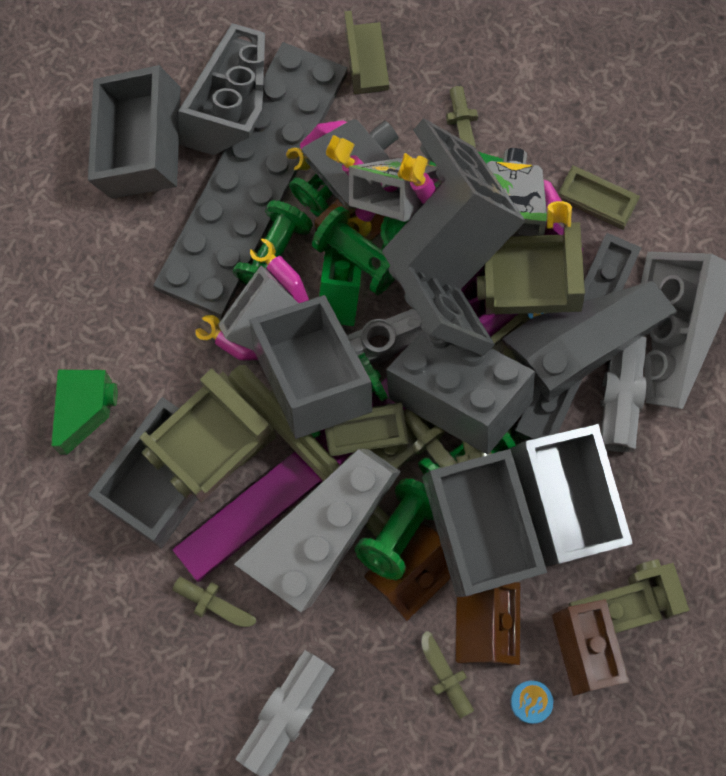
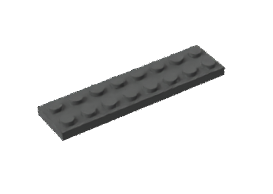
(247, 177)

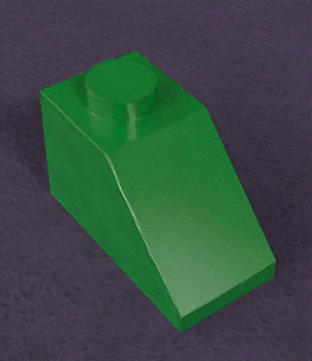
(340, 285)
(80, 406)

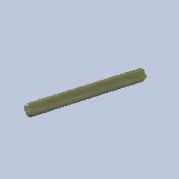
(306, 447)

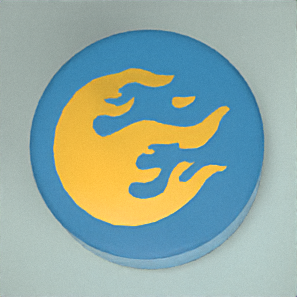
(531, 702)

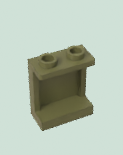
(535, 275)
(206, 438)

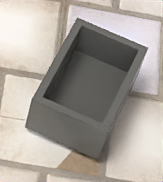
(134, 132)
(311, 366)
(461, 390)
(138, 491)
(571, 495)
(483, 523)

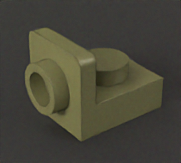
(667, 587)

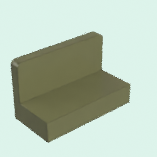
(366, 56)

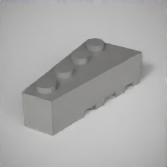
(316, 535)

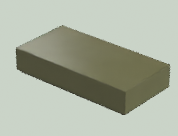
(598, 197)
(374, 430)

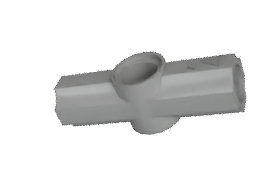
(398, 329)
(623, 398)
(285, 714)

